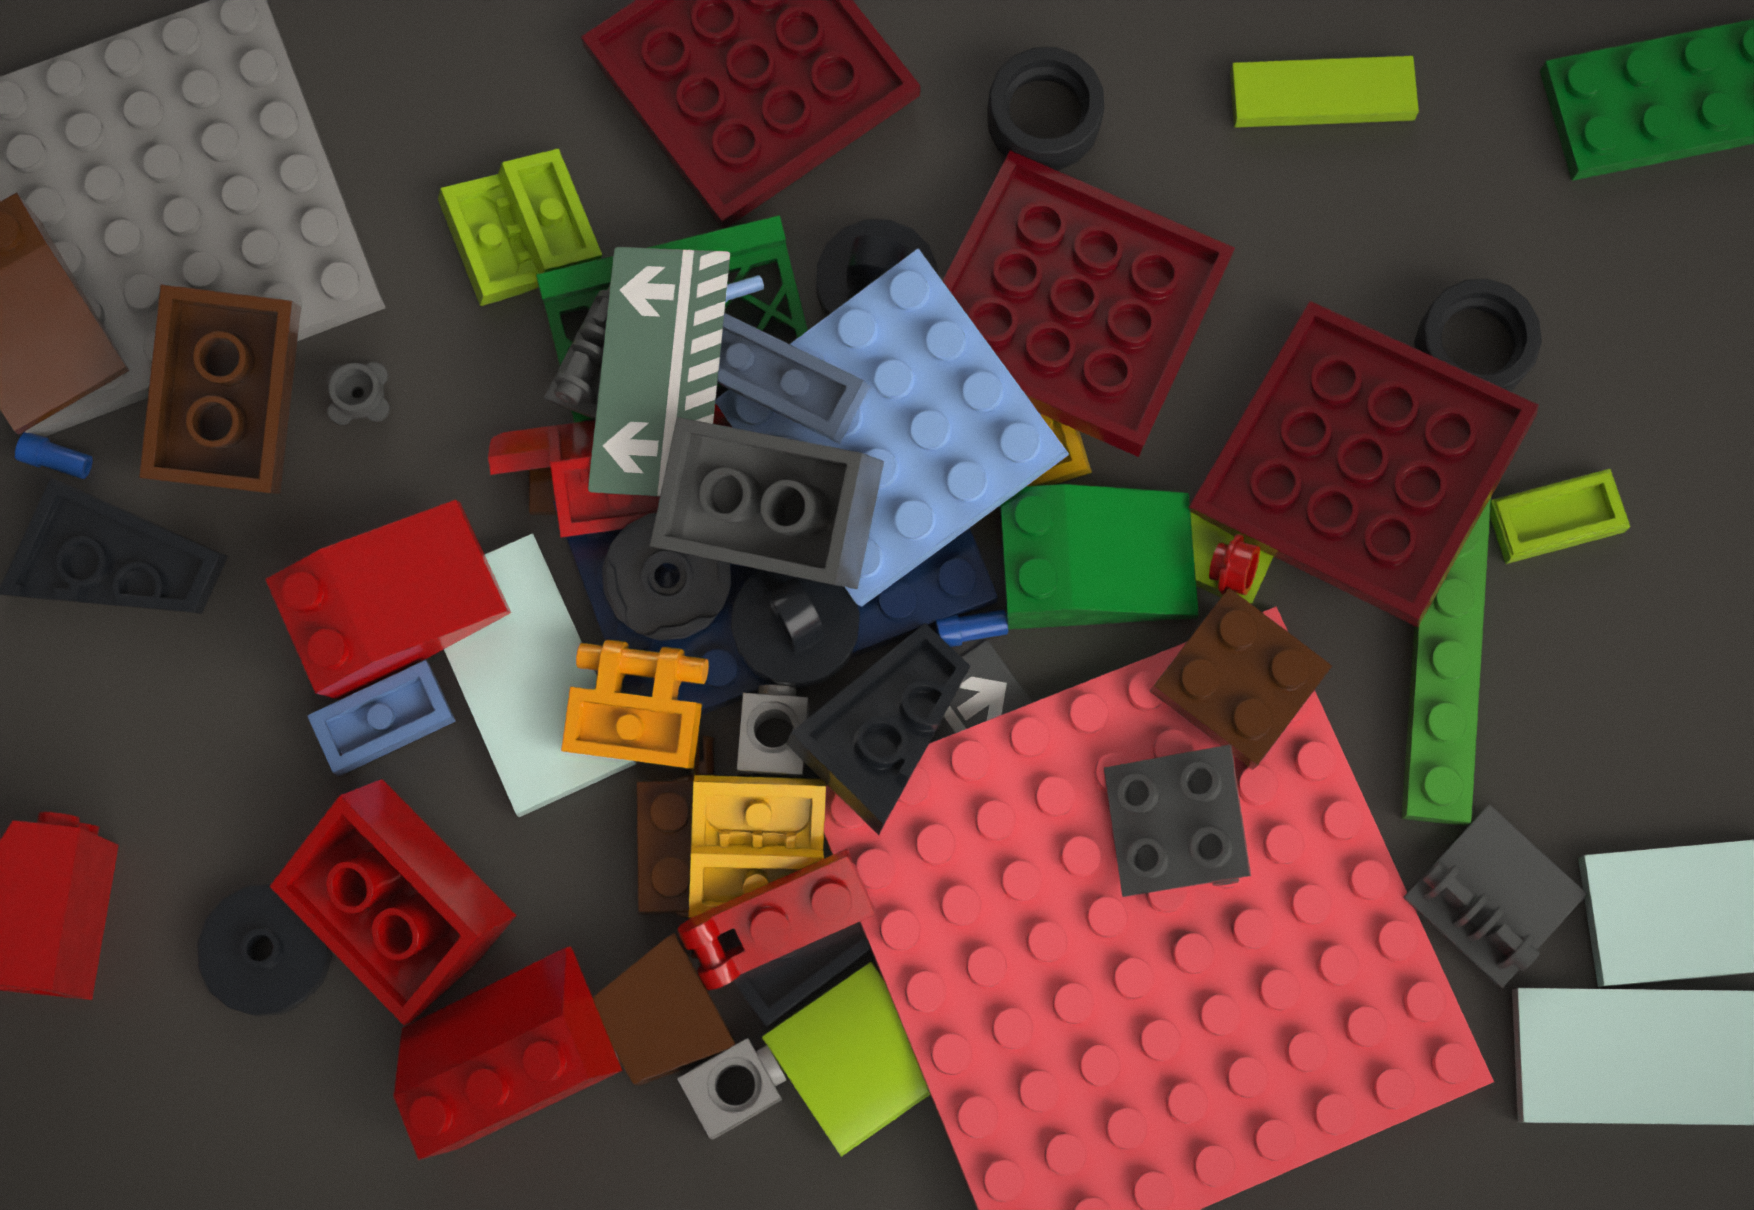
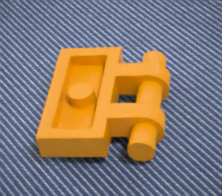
(630, 725)

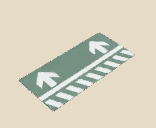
(656, 361)

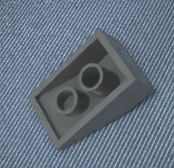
(767, 502)

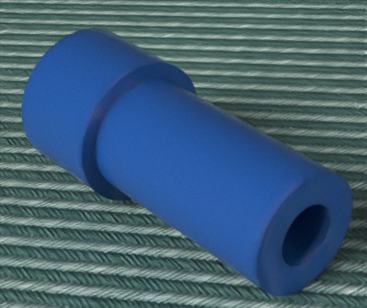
(39, 452)
(971, 627)

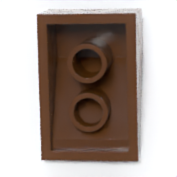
(48, 330)

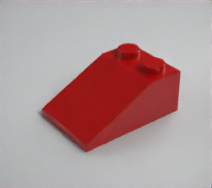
(387, 599)

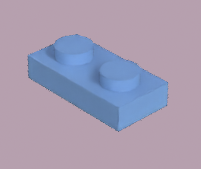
(381, 718)

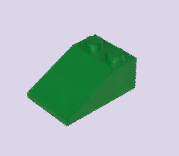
(1097, 556)

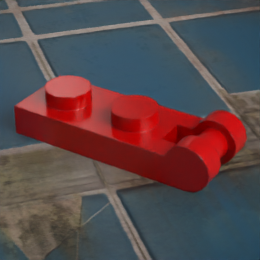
(777, 918)

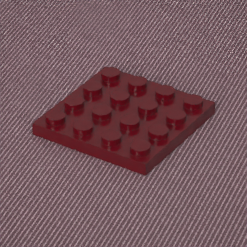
(750, 88)
(1085, 297)
(1364, 462)

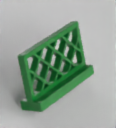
(748, 245)

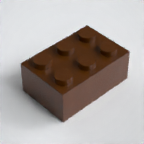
(220, 389)

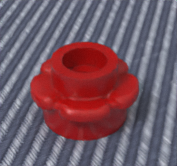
(1235, 565)

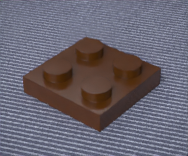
(1241, 678)

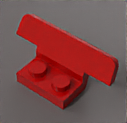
(569, 454)

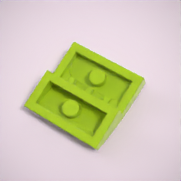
(518, 225)
(850, 1059)

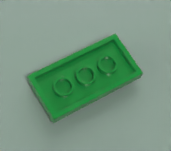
(1654, 99)

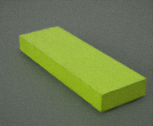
(1324, 91)

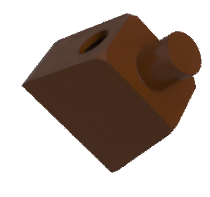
(661, 1015)

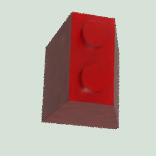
(53, 905)

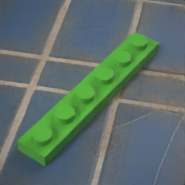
(1447, 691)

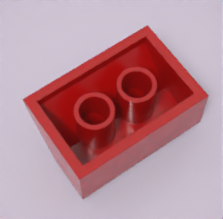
(391, 899)
(500, 1055)

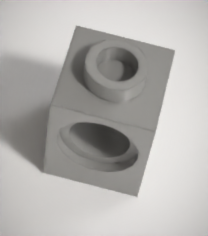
(764, 761)
(702, 1087)

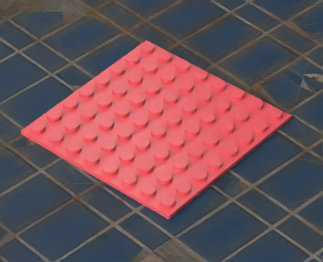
(1157, 1035)

